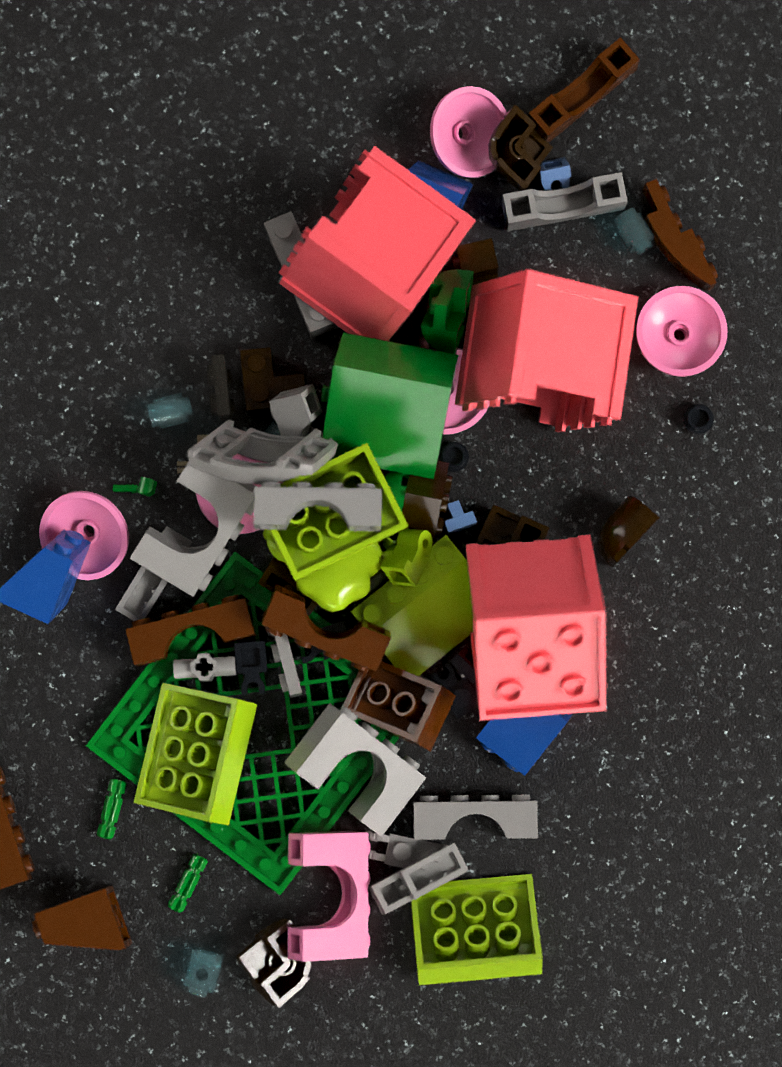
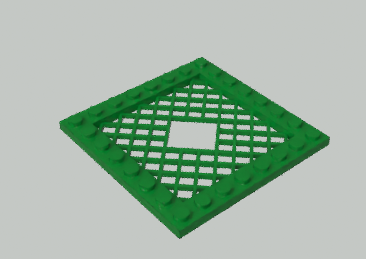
(114, 735)

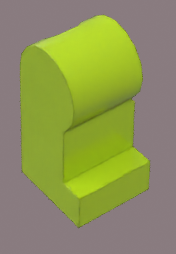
(408, 557)

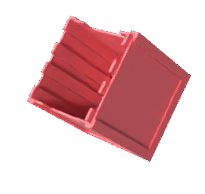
(380, 253)
(547, 348)
(537, 628)

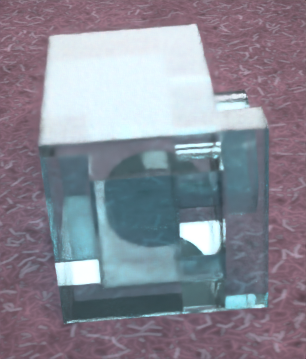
(205, 960)

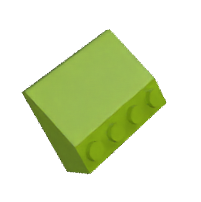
(318, 533)
(424, 618)
(195, 753)
(477, 930)

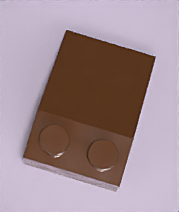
(400, 704)

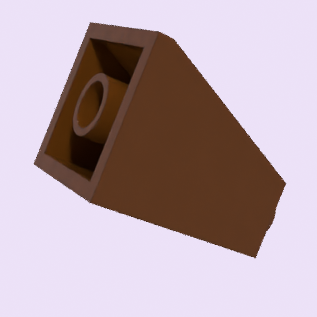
(85, 922)

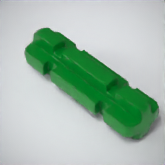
(111, 809)
(187, 883)

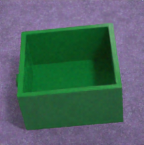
(390, 400)

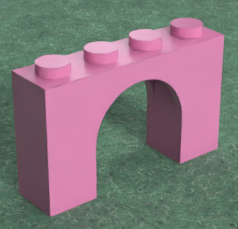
(347, 931)

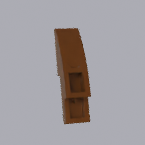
(681, 249)

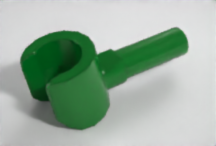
(146, 487)

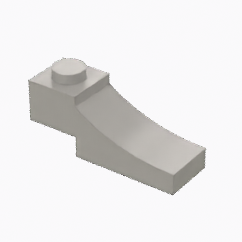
(146, 586)
(418, 879)

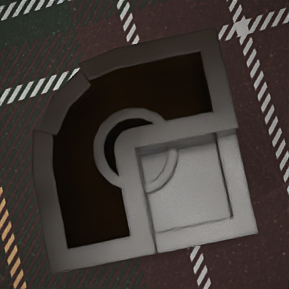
(517, 148)
(508, 527)
(625, 529)
(269, 965)

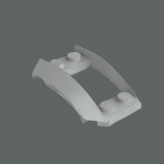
(283, 455)

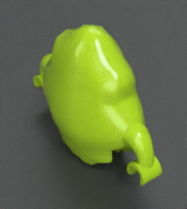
(344, 580)

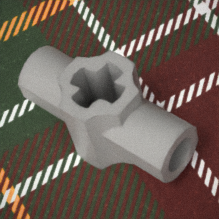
(188, 667)

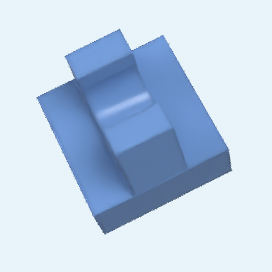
(554, 170)
(459, 520)

